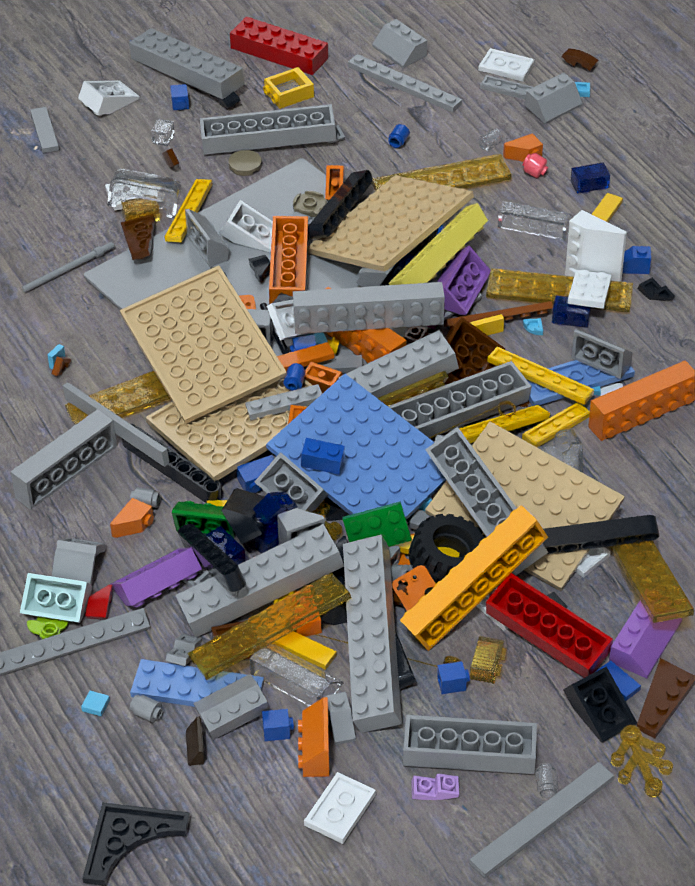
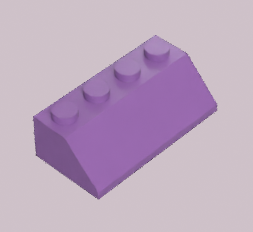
(463, 280)
(157, 576)
(642, 642)

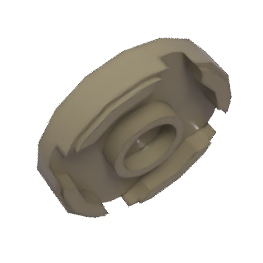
(245, 162)
(309, 203)

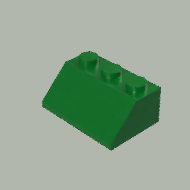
(203, 516)

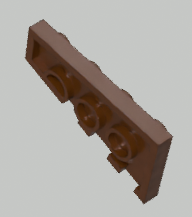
(139, 235)
(664, 696)

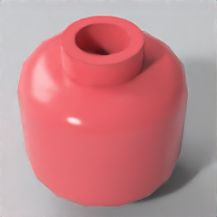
(535, 165)

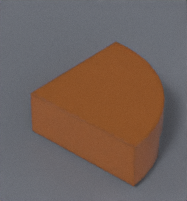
(60, 364)

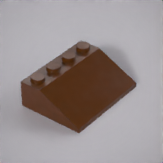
(471, 350)

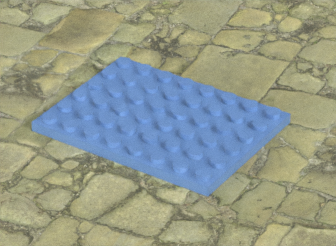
(382, 450)

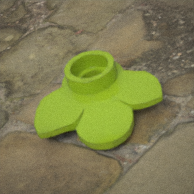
(46, 626)

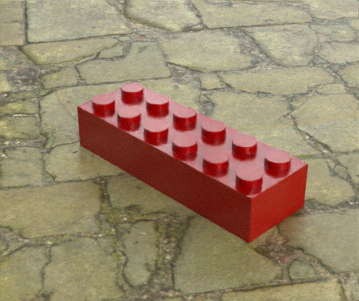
(279, 45)
(549, 625)

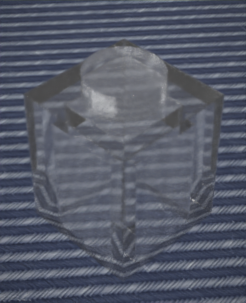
(162, 132)

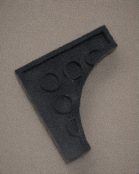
(123, 829)

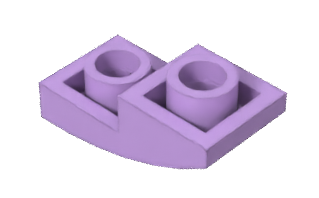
(435, 788)

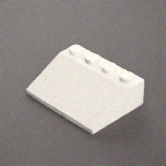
(595, 246)

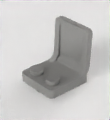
(76, 559)

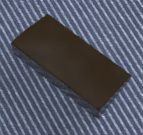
(194, 743)

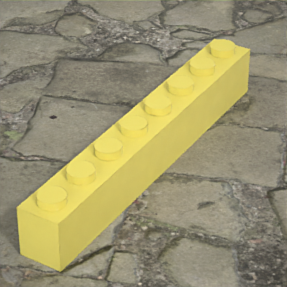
(442, 247)

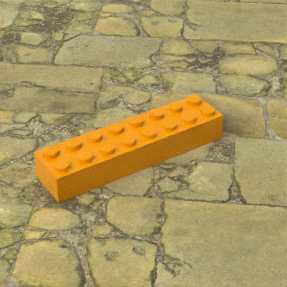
(474, 577)

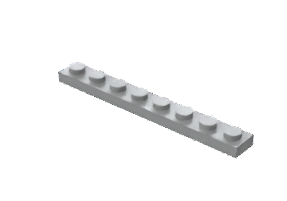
(405, 83)
(73, 641)

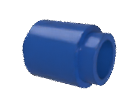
(398, 135)
(294, 377)

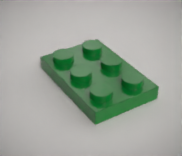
(383, 521)

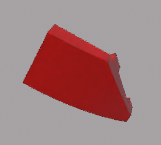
(99, 603)

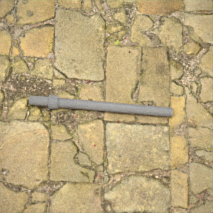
(96, 252)

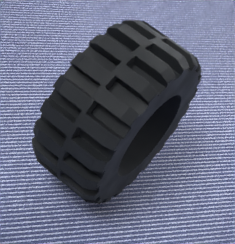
(443, 532)

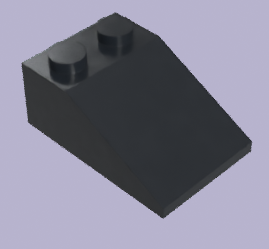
(600, 704)

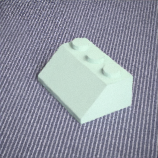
(55, 597)

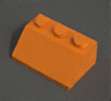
(314, 740)

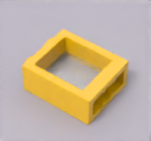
(288, 87)

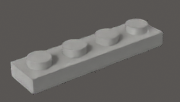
(282, 402)

